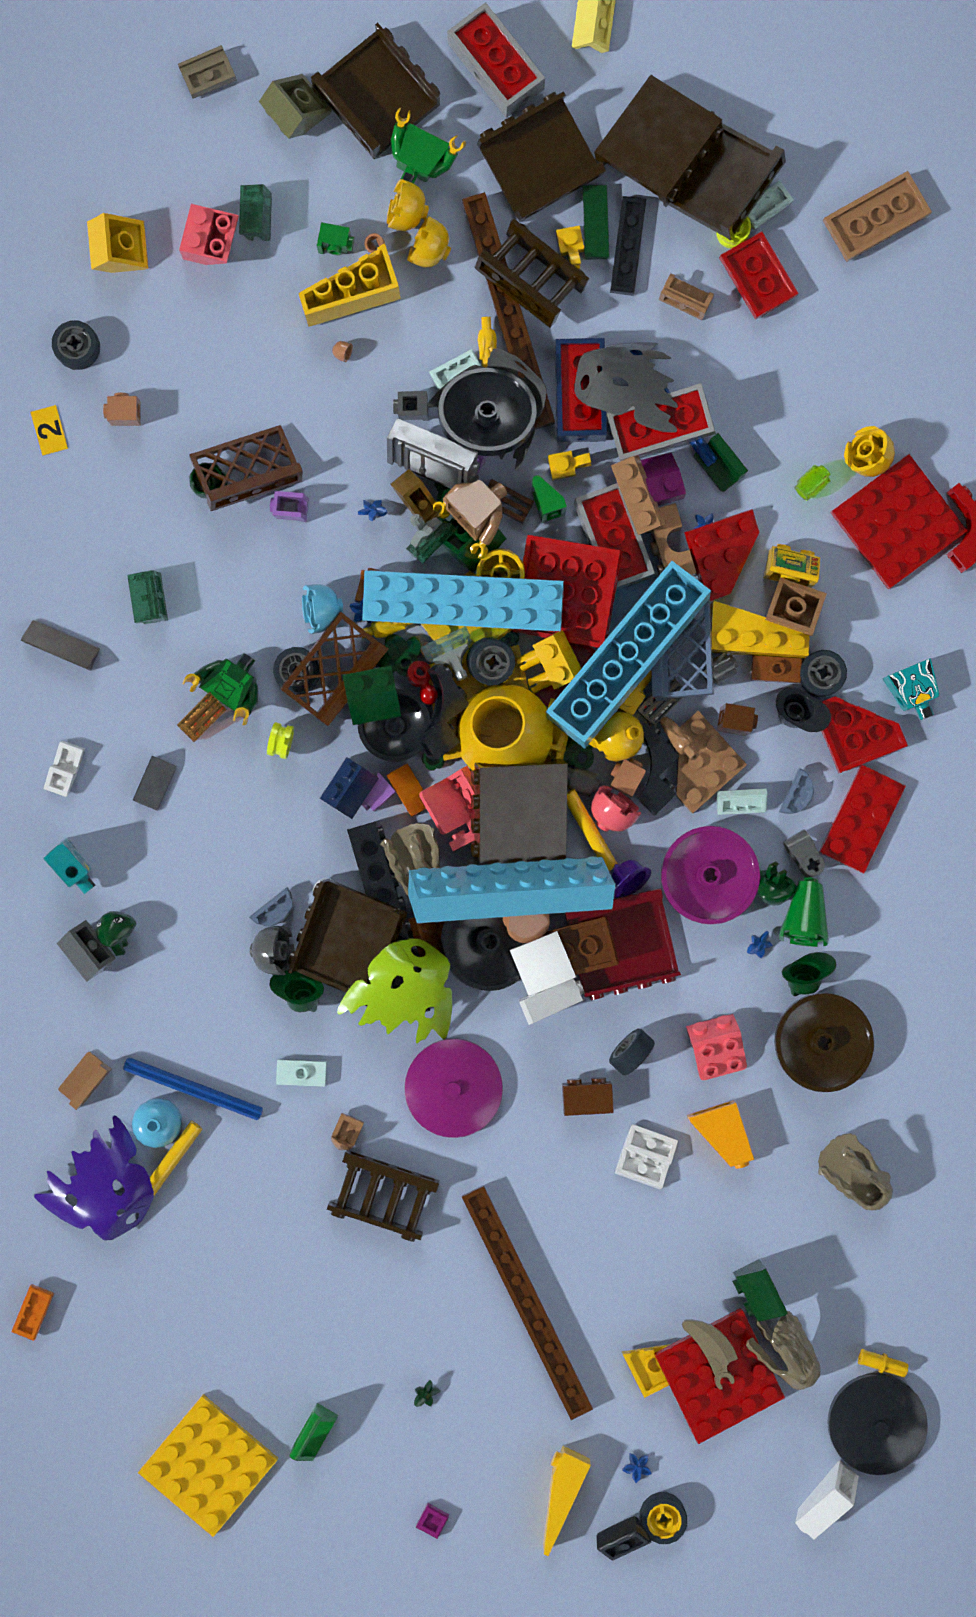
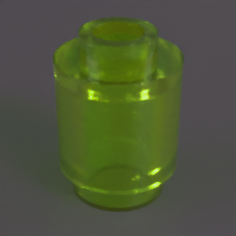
(813, 482)

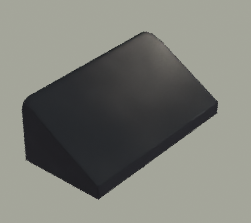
(154, 783)
(622, 1538)

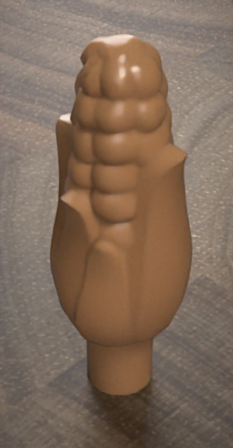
(679, 738)

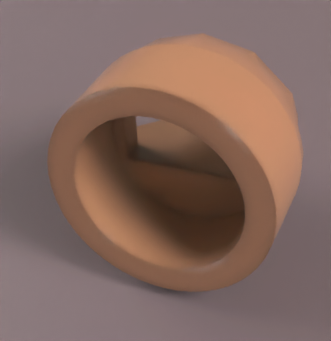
(369, 245)
(342, 350)

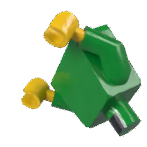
(420, 152)

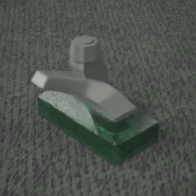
(428, 536)

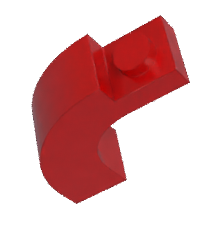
(964, 554)

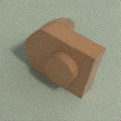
(346, 1132)

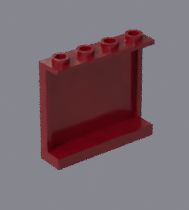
(640, 941)

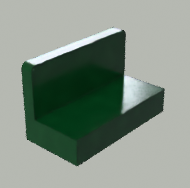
(727, 468)

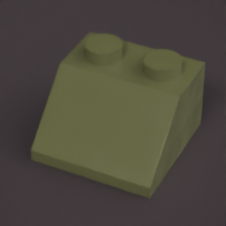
(294, 105)

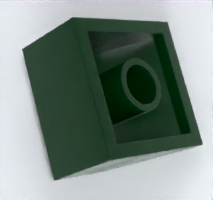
(460, 543)
(371, 695)
(759, 1292)

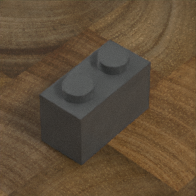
(85, 951)

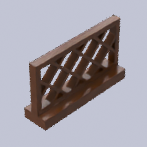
(258, 483)
(337, 698)

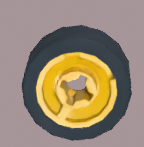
(673, 1508)

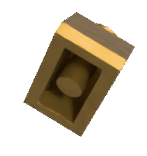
(415, 495)

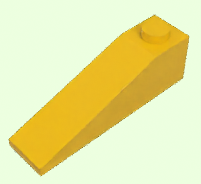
(566, 1480)

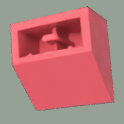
(208, 235)

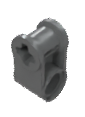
(801, 849)

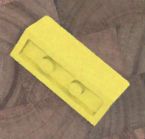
(593, 24)

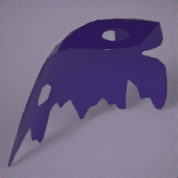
(94, 1189)

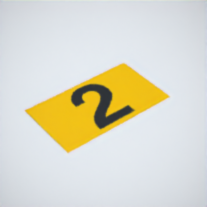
(49, 430)

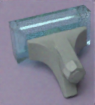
(449, 651)

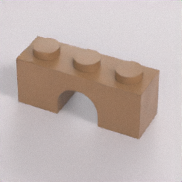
(633, 486)
(660, 547)

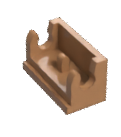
(685, 297)

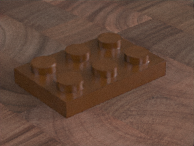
(588, 945)

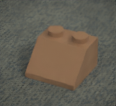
(796, 606)

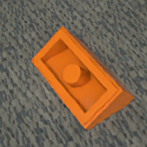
(407, 788)

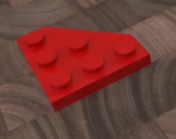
(722, 550)
(859, 735)

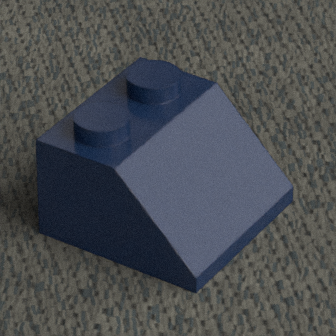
(349, 788)

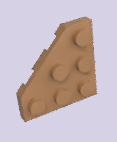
(711, 770)

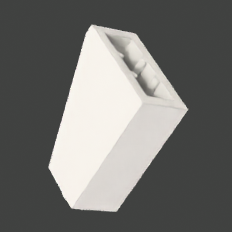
(551, 1000)
(828, 1500)

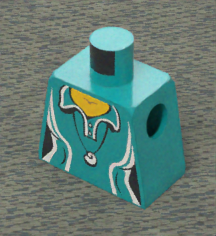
(914, 687)
(62, 858)

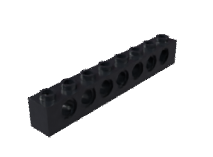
(359, 837)

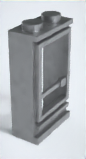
(431, 455)

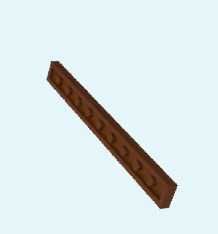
(506, 308)
(527, 1302)

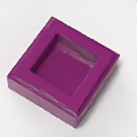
(432, 1520)

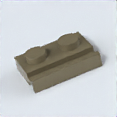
(207, 71)

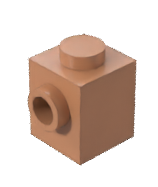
(122, 410)
(627, 776)

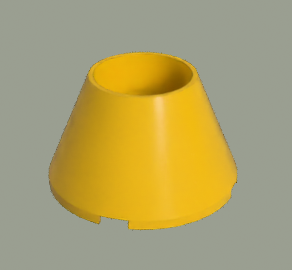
(530, 746)

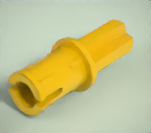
(883, 1363)

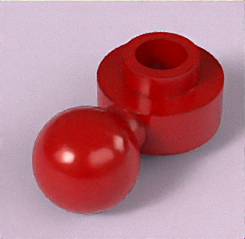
(428, 693)

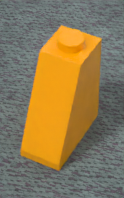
(725, 1132)

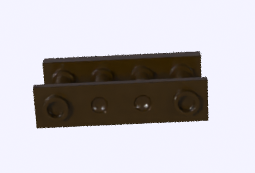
(518, 289)
(378, 1170)

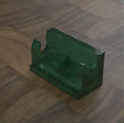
(255, 212)
(147, 597)

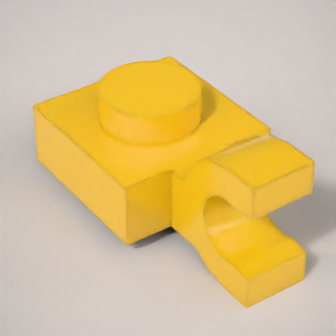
(570, 244)
(564, 464)

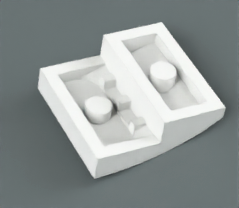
(542, 963)
(646, 1156)

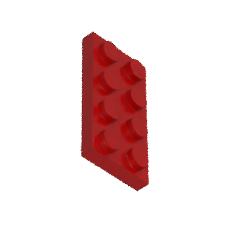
(862, 819)

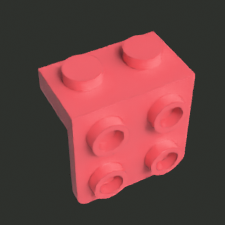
(450, 801)
(717, 1047)

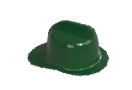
(807, 972)
(297, 990)

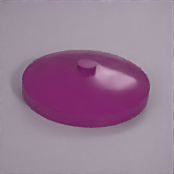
(710, 875)
(453, 1088)

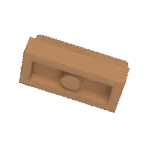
(84, 1080)

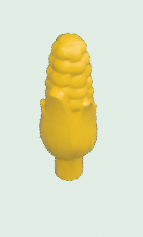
(486, 340)
(384, 629)

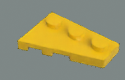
(646, 1369)

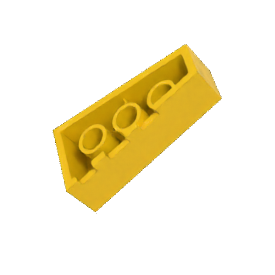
(352, 289)
(750, 634)

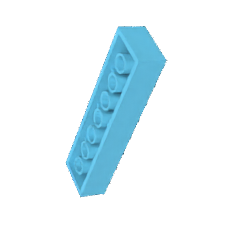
(463, 600)
(628, 654)
(510, 889)

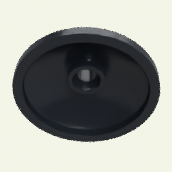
(399, 744)

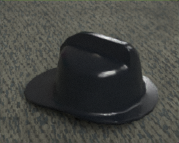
(801, 710)

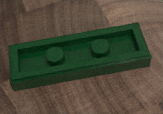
(595, 222)

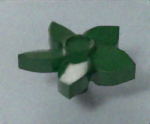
(425, 1394)

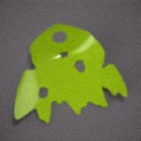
(412, 997)

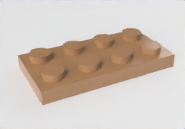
(877, 216)

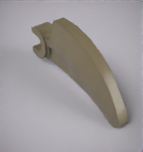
(714, 1346)

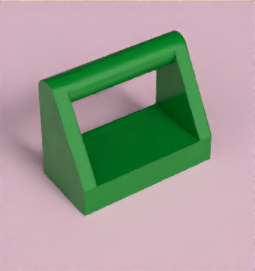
(547, 500)
(313, 1434)

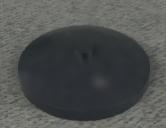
(487, 411)
(480, 953)
(877, 1424)

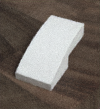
(64, 769)

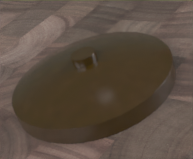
(824, 1042)

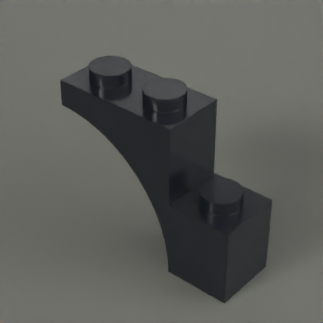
(439, 735)
(662, 755)

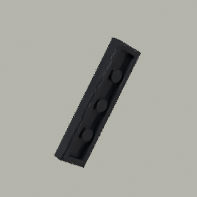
(628, 245)

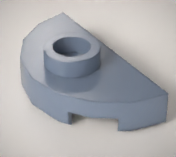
(799, 793)
(275, 910)

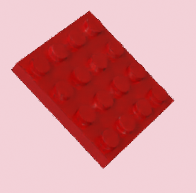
(898, 521)
(589, 585)
(693, 1384)

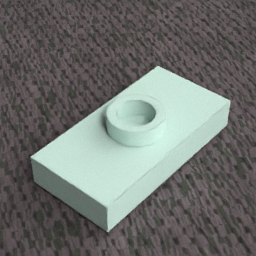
(771, 203)
(450, 369)
(741, 801)
(301, 1072)

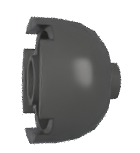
(272, 950)

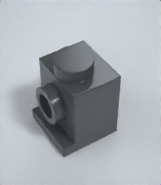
(416, 398)

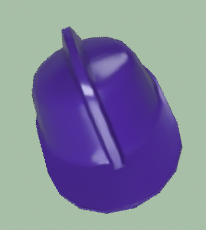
(629, 877)

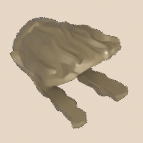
(411, 849)
(855, 1172)
(794, 1348)

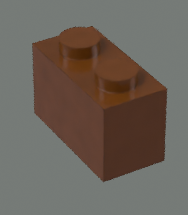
(737, 719)
(587, 1097)

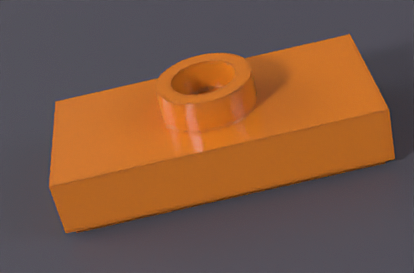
(32, 1312)

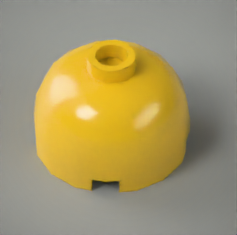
(407, 207)
(430, 244)
(870, 452)
(501, 564)
(620, 737)

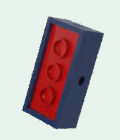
(574, 418)

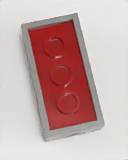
(496, 60)
(690, 418)
(609, 525)

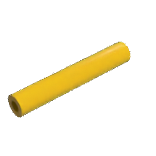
(589, 829)
(174, 1155)

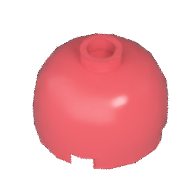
(613, 810)

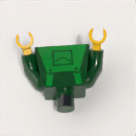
(229, 684)

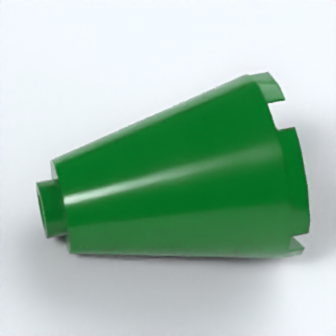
(806, 916)

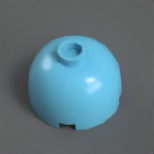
(320, 607)
(156, 1123)

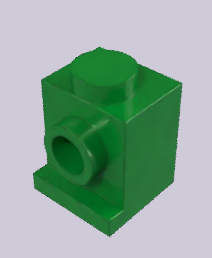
(334, 239)

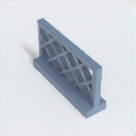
(660, 671)

